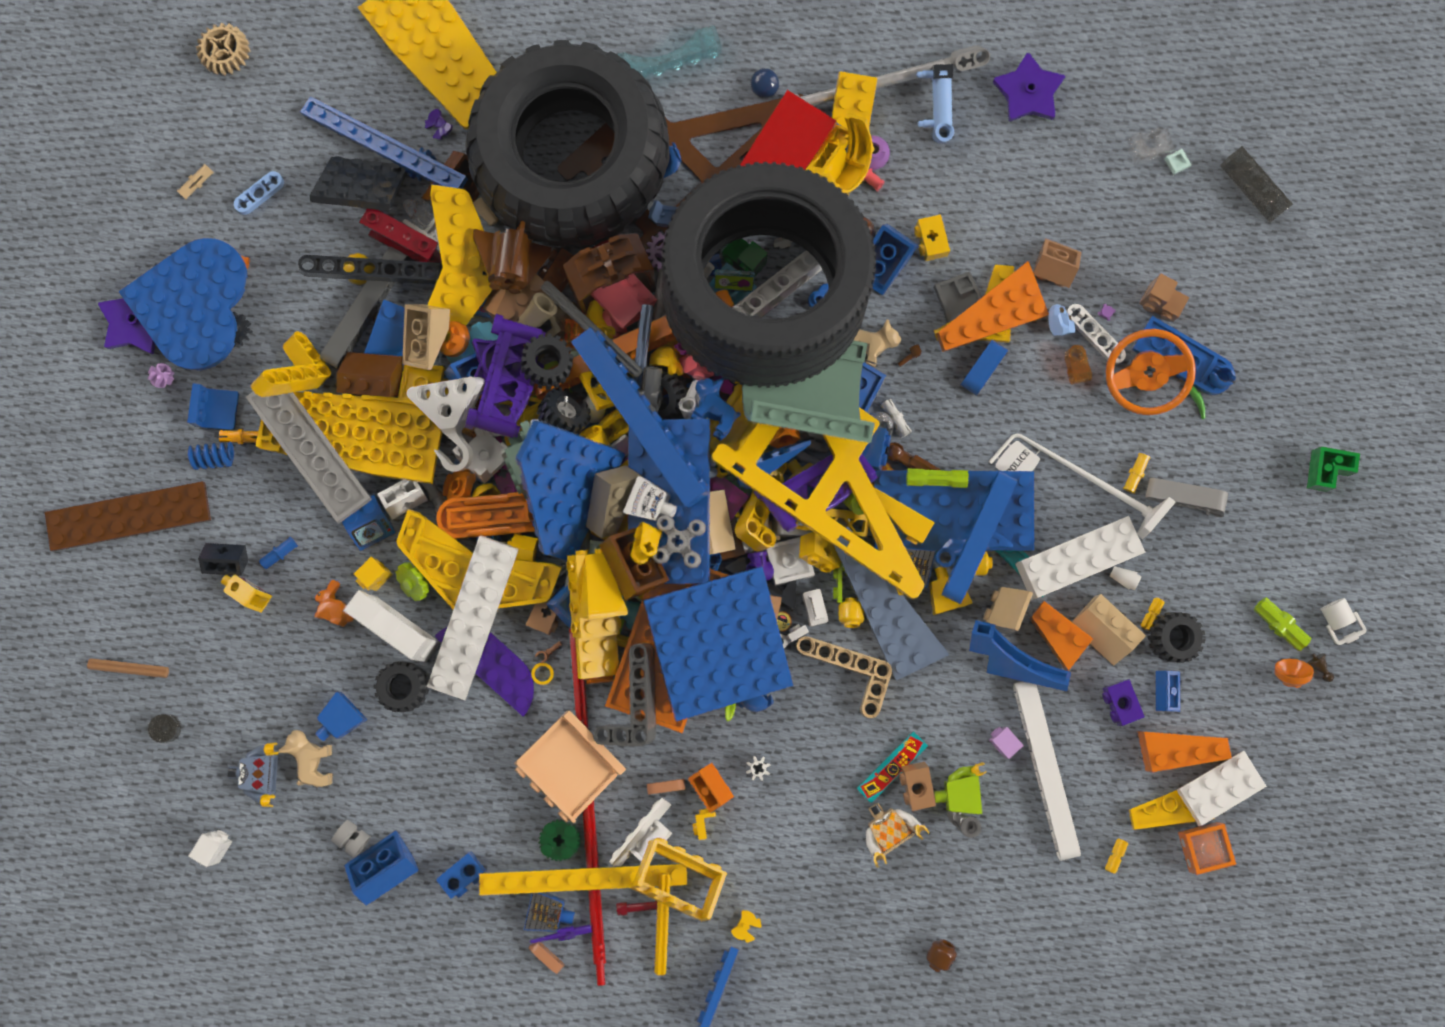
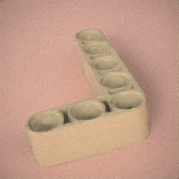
(851, 665)

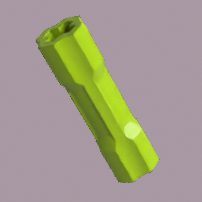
(923, 477)

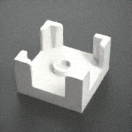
(487, 455)
(786, 562)

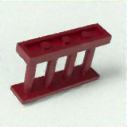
(400, 236)

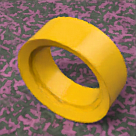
(544, 682)

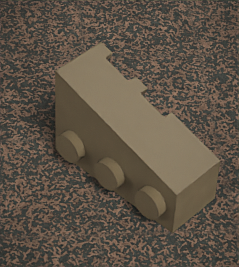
(609, 499)

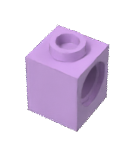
(1005, 742)

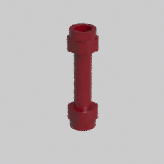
(624, 908)

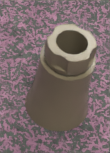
(538, 311)

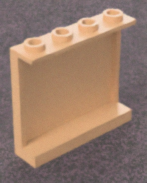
(568, 766)

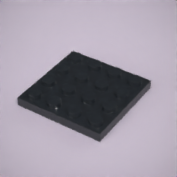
(358, 183)

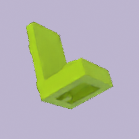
(837, 591)

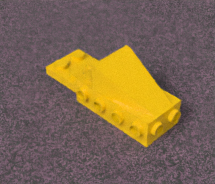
(594, 613)

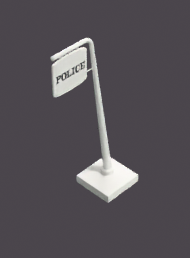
(1020, 458)

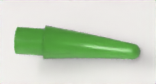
(1196, 396)

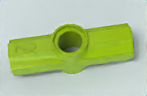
(1282, 624)

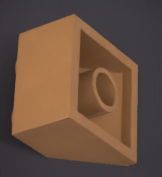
(1057, 263)

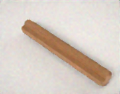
(128, 668)

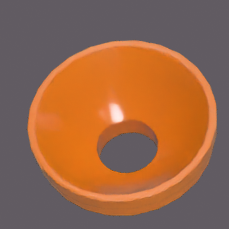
(458, 340)
(1293, 672)

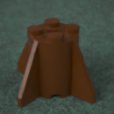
(510, 257)

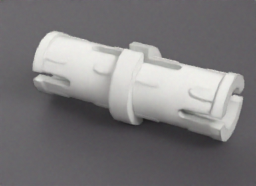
(897, 417)

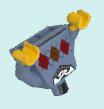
(257, 773)

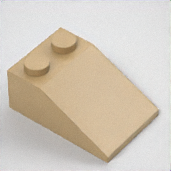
(423, 334)
(1007, 609)

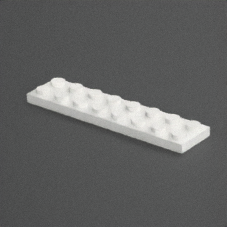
(472, 617)

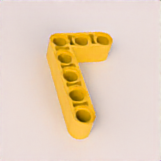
(307, 373)

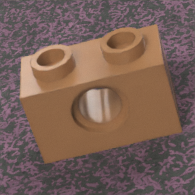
(924, 795)

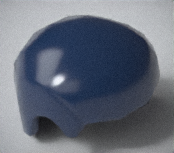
(764, 83)

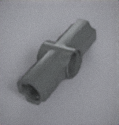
(651, 387)

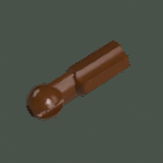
(896, 452)

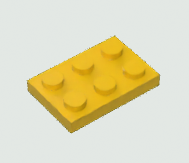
(854, 96)

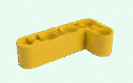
(751, 523)

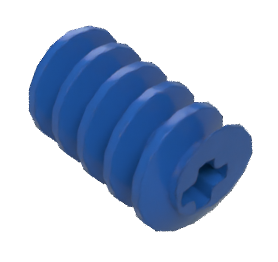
(211, 457)

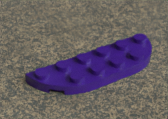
(504, 673)

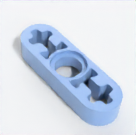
(258, 185)

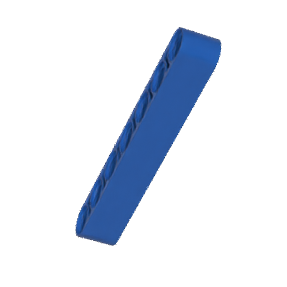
(979, 537)

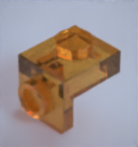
(572, 331)

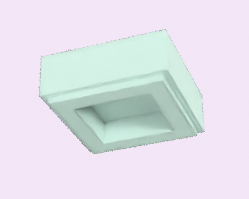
(1177, 161)

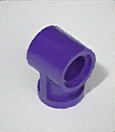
(759, 559)

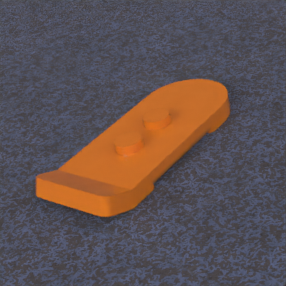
(485, 516)

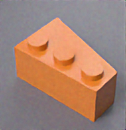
(1060, 634)

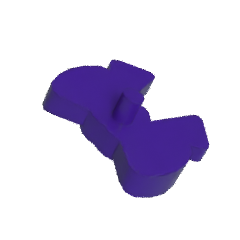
(435, 119)

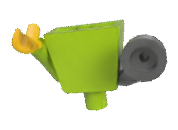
(963, 796)

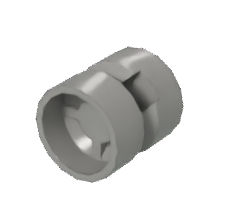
(350, 838)

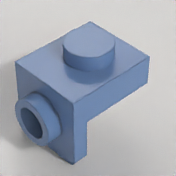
(661, 214)

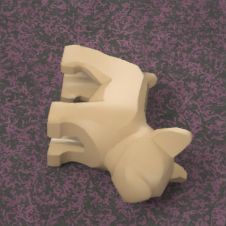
(878, 341)
(308, 759)

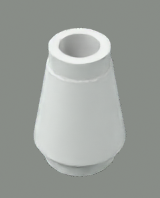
(1125, 577)

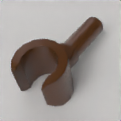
(915, 352)

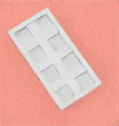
(1221, 788)

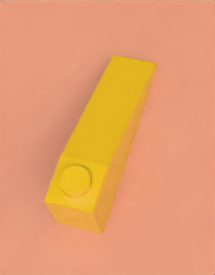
(907, 520)

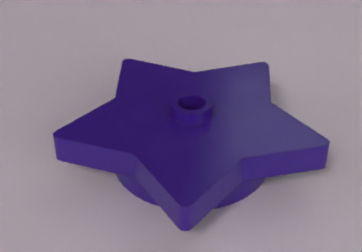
(1038, 99)
(122, 328)
(484, 351)

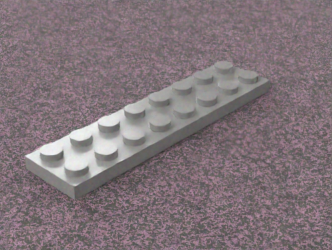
(311, 453)

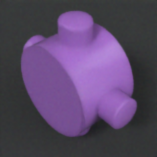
(1106, 312)

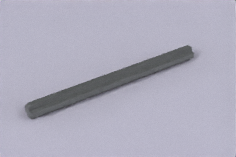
(583, 321)

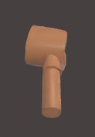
(549, 651)

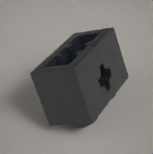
(223, 559)

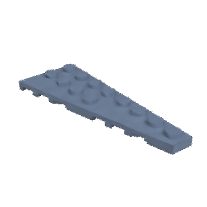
(896, 625)

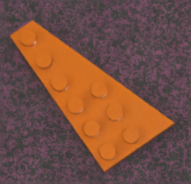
(1006, 306)

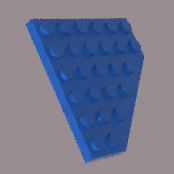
(559, 483)

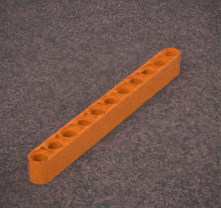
(659, 335)

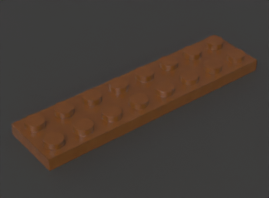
(127, 516)

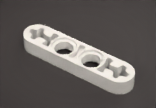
(1098, 331)

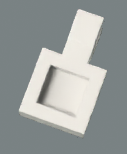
(795, 633)

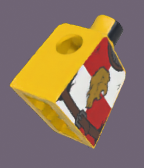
(245, 592)

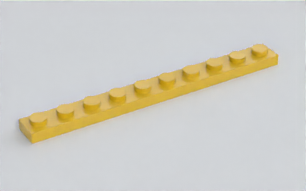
(575, 879)

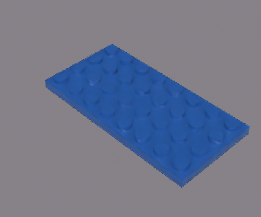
(694, 438)
(957, 508)

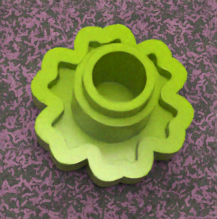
(412, 581)

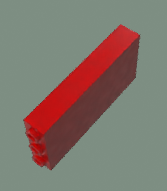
(791, 134)

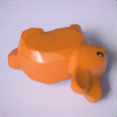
(330, 607)

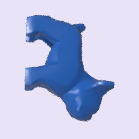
(714, 407)

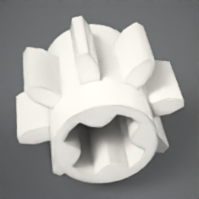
(759, 774)

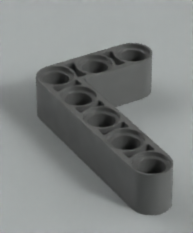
(637, 703)

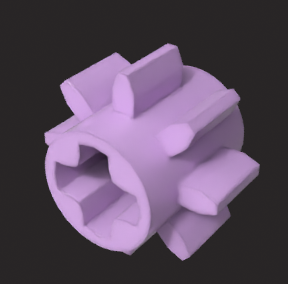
(160, 375)

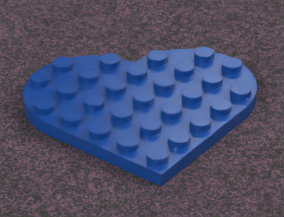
(189, 302)

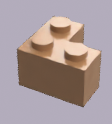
(1163, 298)

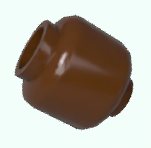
(941, 955)

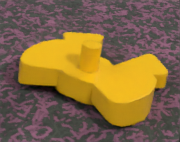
(747, 919)

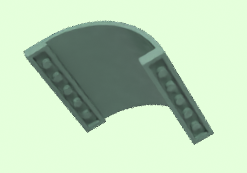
(818, 405)

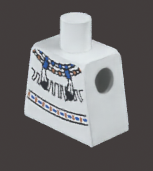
(649, 501)

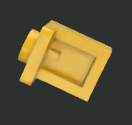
(699, 827)

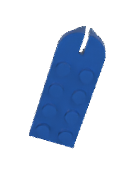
(1208, 364)

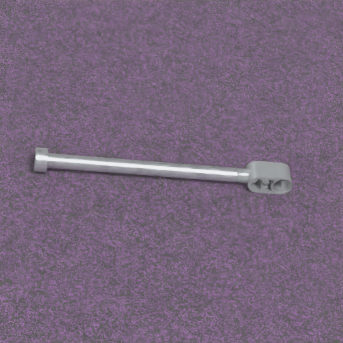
(911, 73)

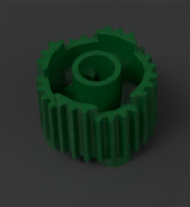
(551, 848)

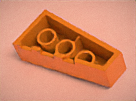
(1173, 751)

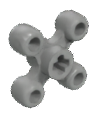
(673, 534)

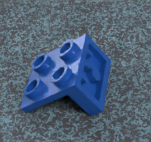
(213, 408)

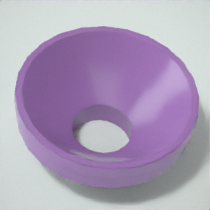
(879, 159)

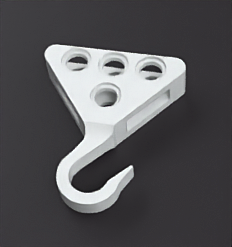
(436, 410)

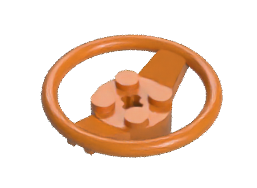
(1164, 368)

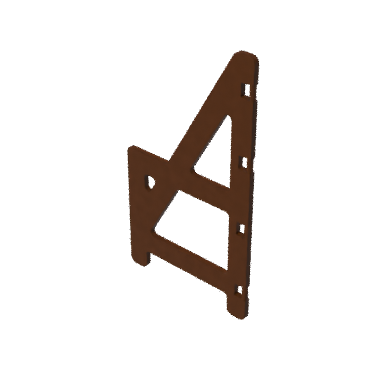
(590, 154)

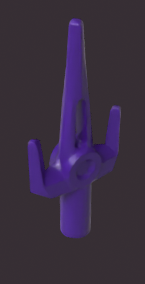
(564, 934)

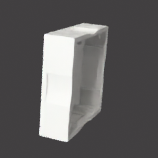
(392, 626)

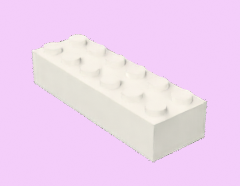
(1080, 557)

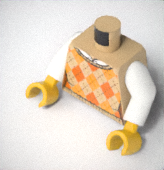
(889, 831)

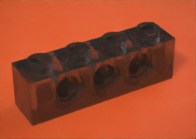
(1256, 184)

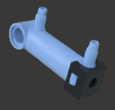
(941, 78)

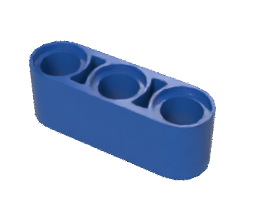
(984, 367)

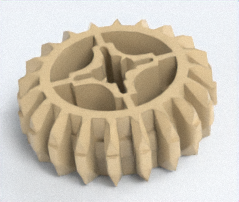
(221, 59)

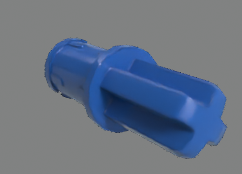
(278, 553)

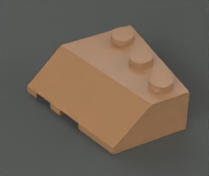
(510, 304)

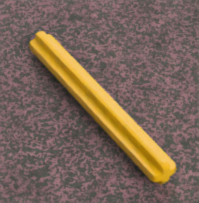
(662, 927)

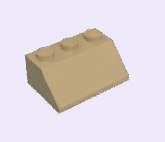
(720, 526)
(1111, 631)

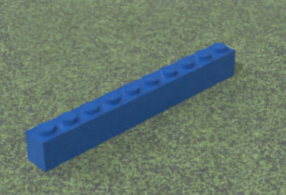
(640, 417)

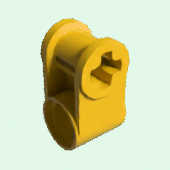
(645, 543)

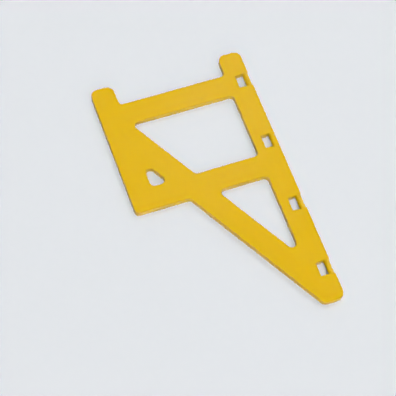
(812, 513)

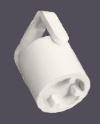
(1340, 615)

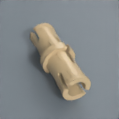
(185, 191)

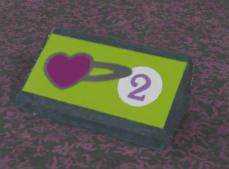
(734, 280)

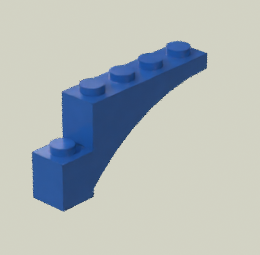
(1013, 663)

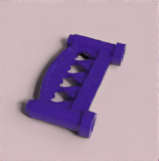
(488, 416)
(811, 478)

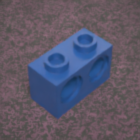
(459, 872)

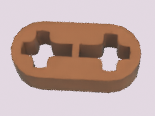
(666, 786)
(546, 957)

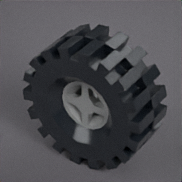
(564, 410)

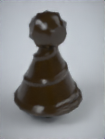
(1320, 664)

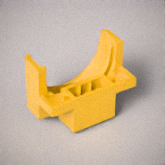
(844, 168)

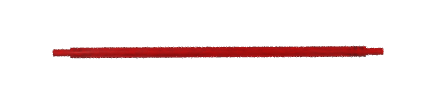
(589, 832)

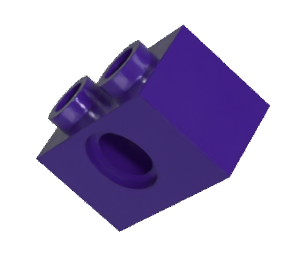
(1132, 710)

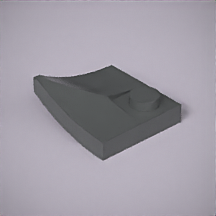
(957, 295)

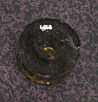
(164, 728)

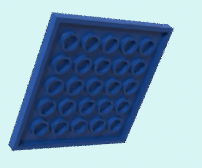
(718, 643)

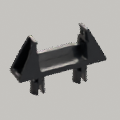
(789, 594)

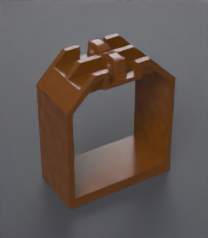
(607, 266)

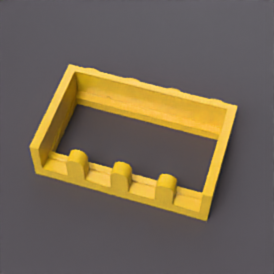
(692, 862)

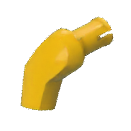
(594, 313)

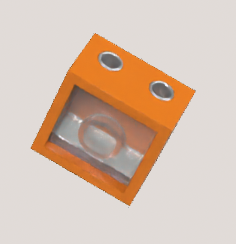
(1207, 848)

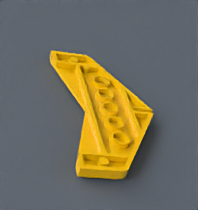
(461, 281)
(446, 562)

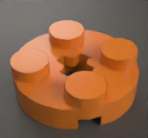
(458, 484)

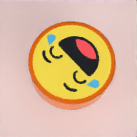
(784, 621)

